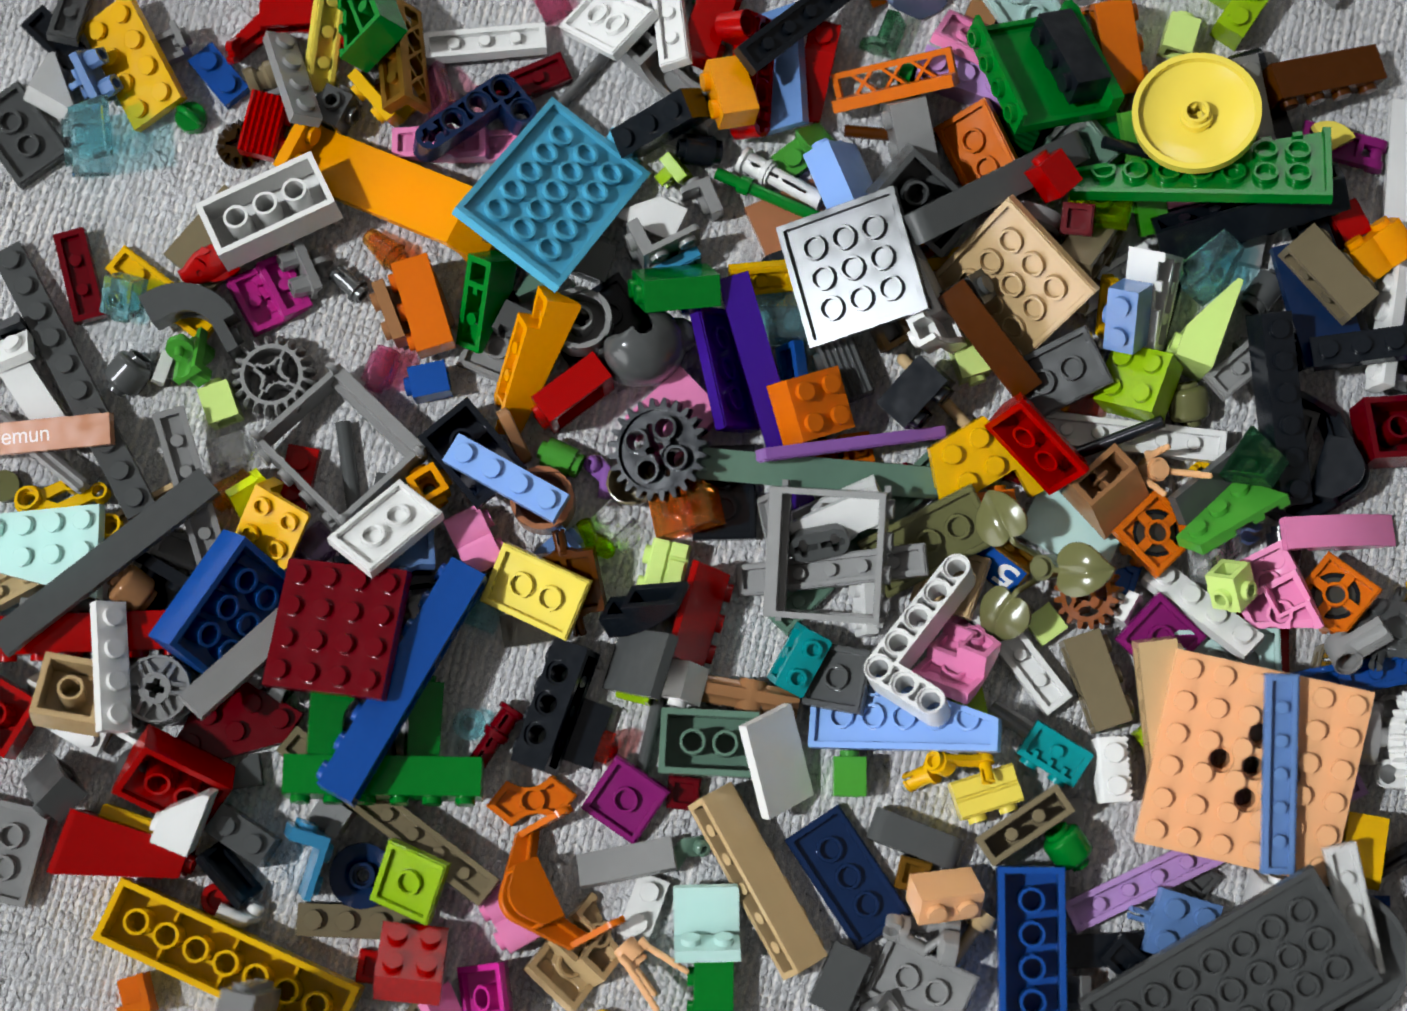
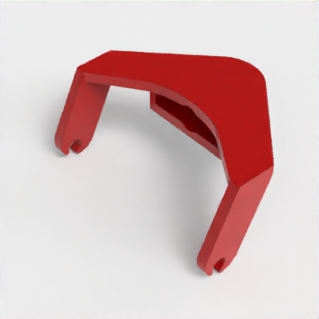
(274, 16)

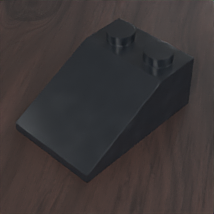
(472, 424)

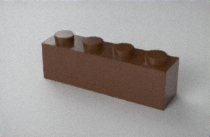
(1323, 77)

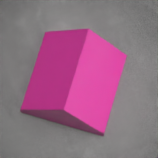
(485, 987)

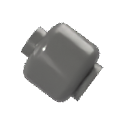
(128, 373)

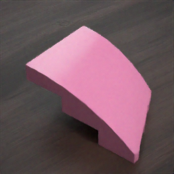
(1282, 592)
(959, 659)

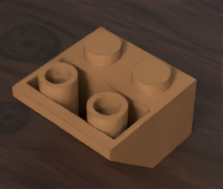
(1107, 490)

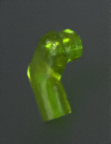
(592, 538)

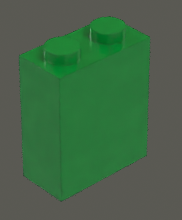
(675, 288)

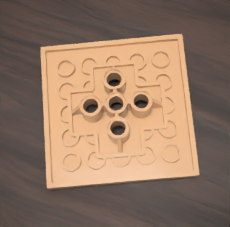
(1214, 707)

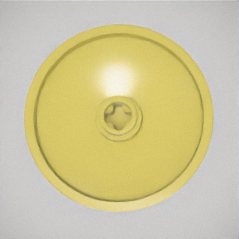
(1196, 113)

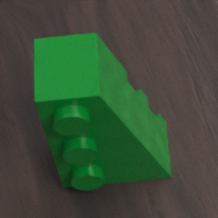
(369, 31)

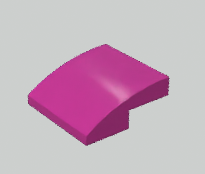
(265, 296)

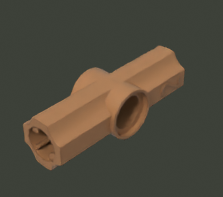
(746, 694)

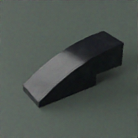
(642, 608)

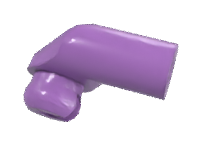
(599, 469)

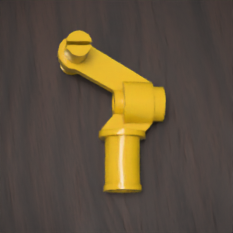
(944, 764)

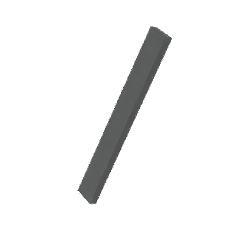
(105, 561)

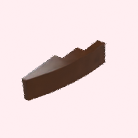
(989, 339)

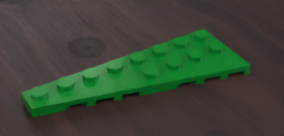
(1269, 172)

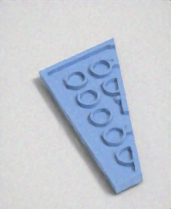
(894, 729)

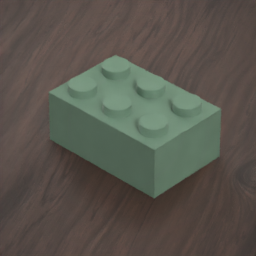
(703, 743)

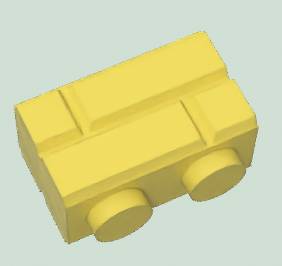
(974, 799)

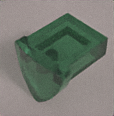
(888, 38)

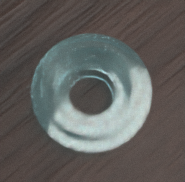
(462, 716)

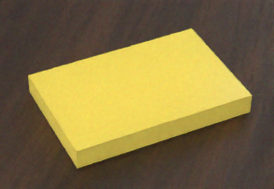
(536, 590)

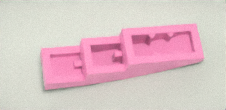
(481, 147)
(1337, 532)

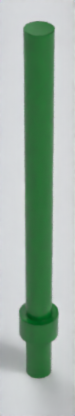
(746, 185)

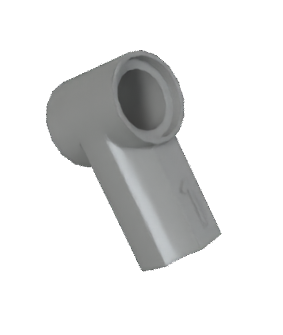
(1349, 649)

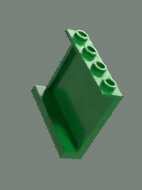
(1025, 84)

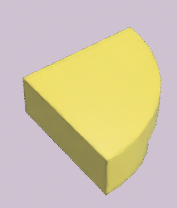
(1339, 133)

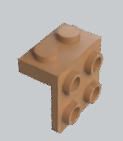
(385, 301)

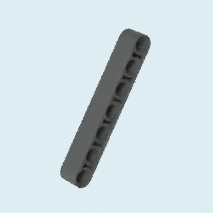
(985, 192)

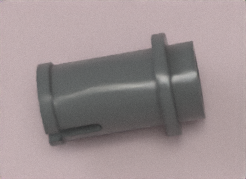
(354, 288)

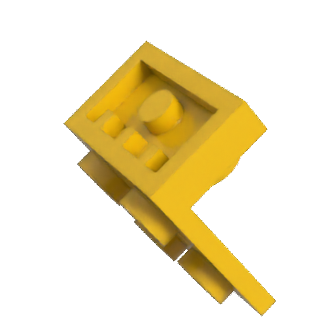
(273, 522)

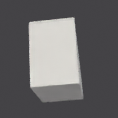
(48, 89)

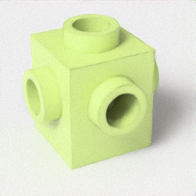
(1231, 585)

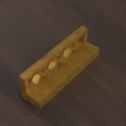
(397, 75)

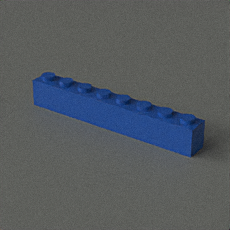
(416, 660)

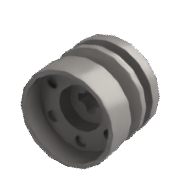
(157, 707)

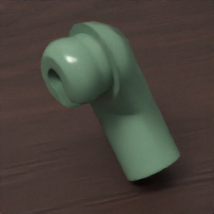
(690, 847)

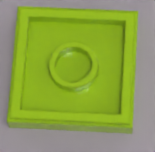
(410, 881)

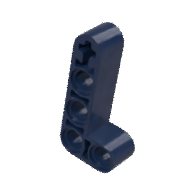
(469, 121)

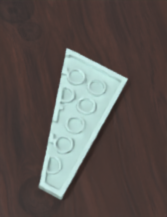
(48, 541)

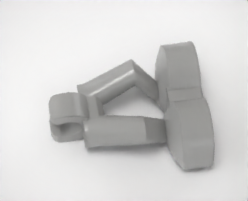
(947, 941)

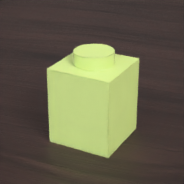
(1178, 34)
(969, 365)
(220, 403)

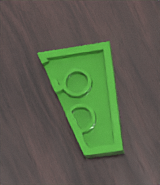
(1227, 513)

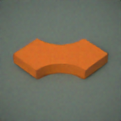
(517, 802)

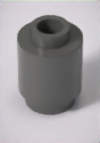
(1261, 293)

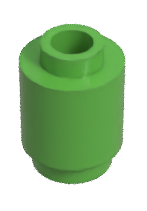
(561, 457)

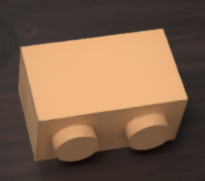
(944, 895)

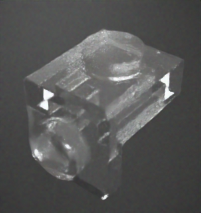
(618, 526)

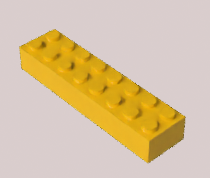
(214, 953)

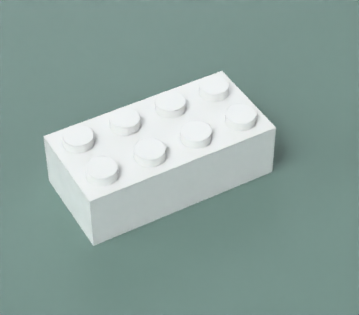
(268, 211)

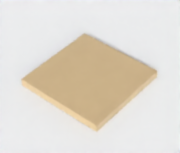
(1030, 272)

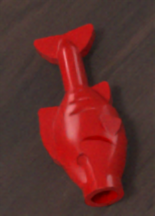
(205, 267)

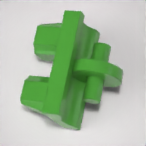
(191, 357)

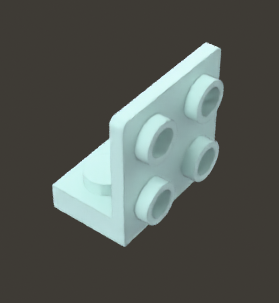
(706, 923)

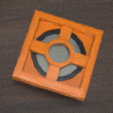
(1150, 535)
(1339, 595)

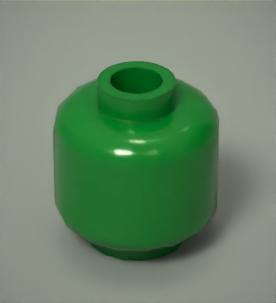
(1068, 846)

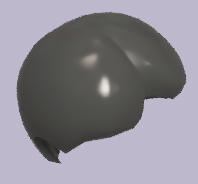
(648, 357)

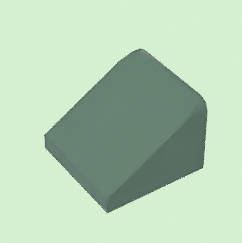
(527, 289)

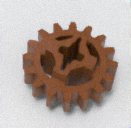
(1101, 600)

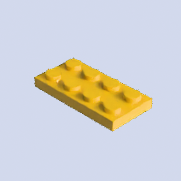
(139, 62)

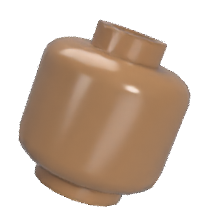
(132, 587)

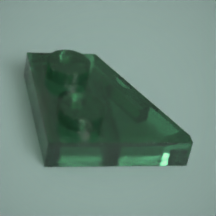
(1254, 461)

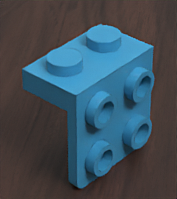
(307, 833)

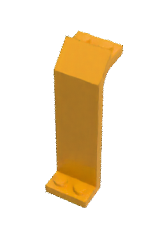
(387, 186)

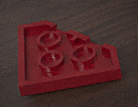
(241, 724)

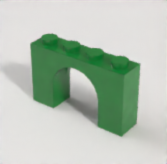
(421, 729)

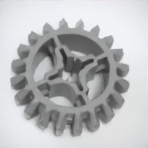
(280, 365)

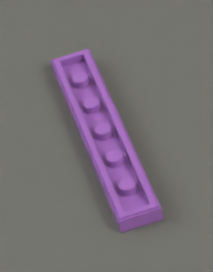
(850, 444)

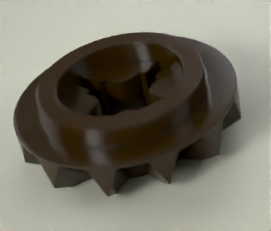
(230, 154)

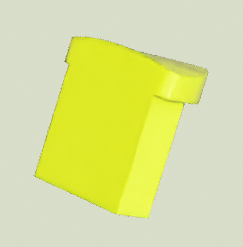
(241, 491)

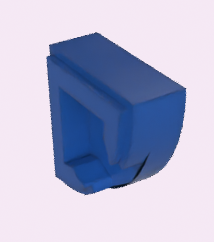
(1128, 578)

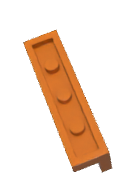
(898, 91)

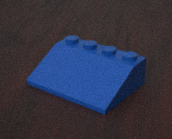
(220, 602)

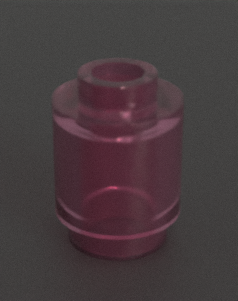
(381, 369)

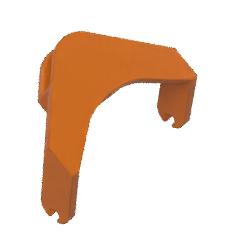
(528, 895)

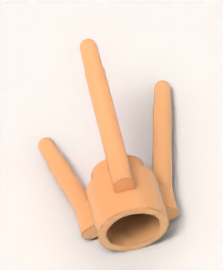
(1156, 469)
(632, 955)

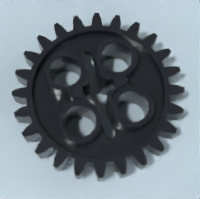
(684, 438)

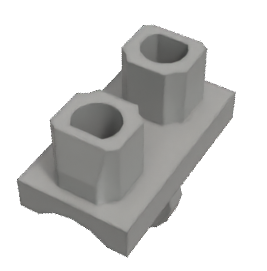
(308, 281)

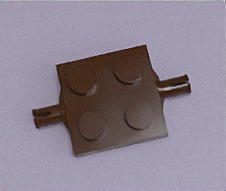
(585, 563)

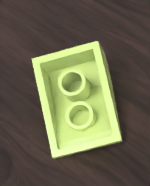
(1202, 337)

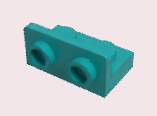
(799, 660)
(1054, 754)

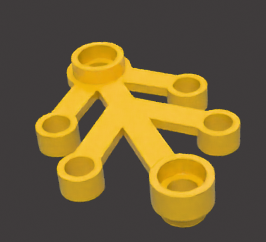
(43, 496)

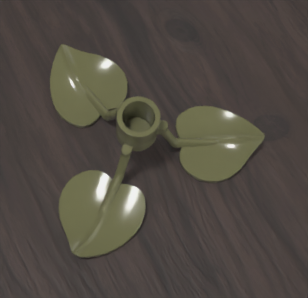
(1077, 567)

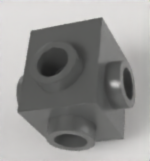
(338, 108)

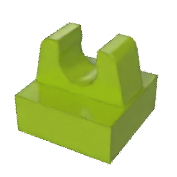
(672, 171)

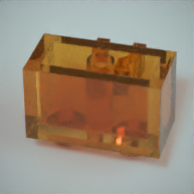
(689, 513)

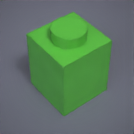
(849, 774)

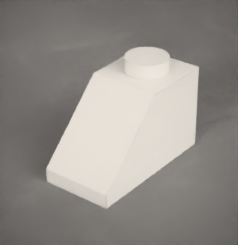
(657, 216)
(183, 822)

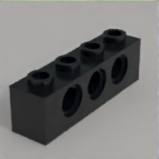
(561, 722)

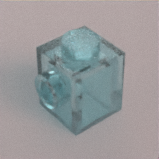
(121, 296)

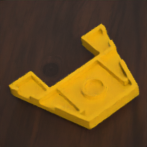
(974, 458)

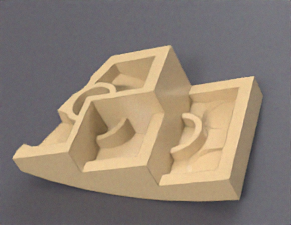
(574, 973)

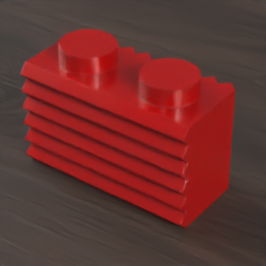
(263, 127)

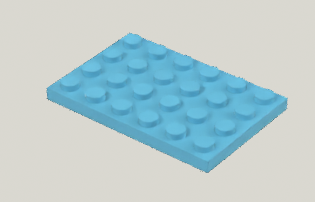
(551, 194)

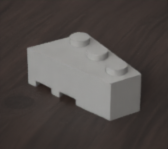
(909, 123)

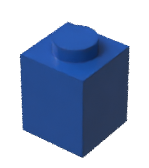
(428, 382)

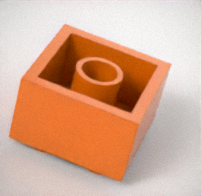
(811, 406)

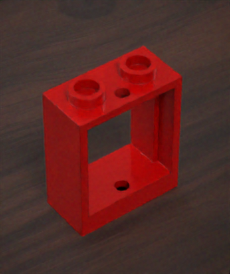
(572, 393)

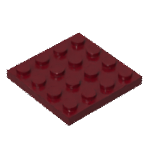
(337, 630)

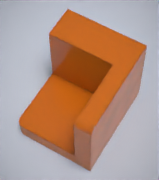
(137, 993)

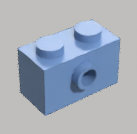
(1127, 316)

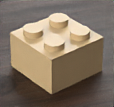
(64, 695)

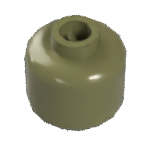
(1189, 404)

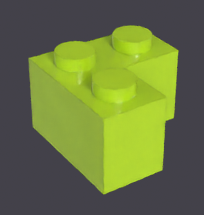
(1235, 20)

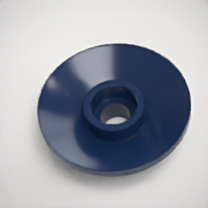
(344, 874)

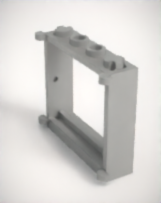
(370, 409)
(778, 555)

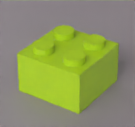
(1141, 385)

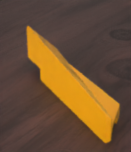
(533, 352)

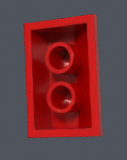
(1036, 444)
(700, 613)
(172, 773)

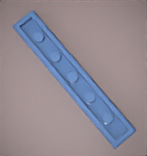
(1279, 773)

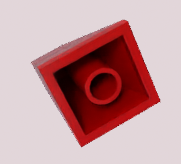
(109, 848)

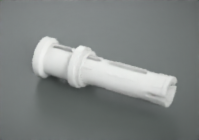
(769, 169)

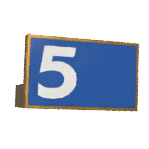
(1008, 565)

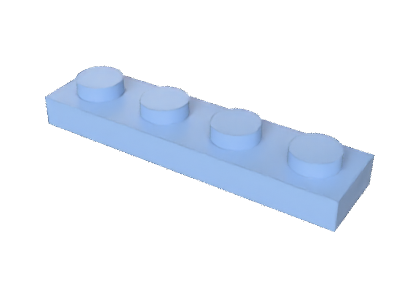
(506, 478)

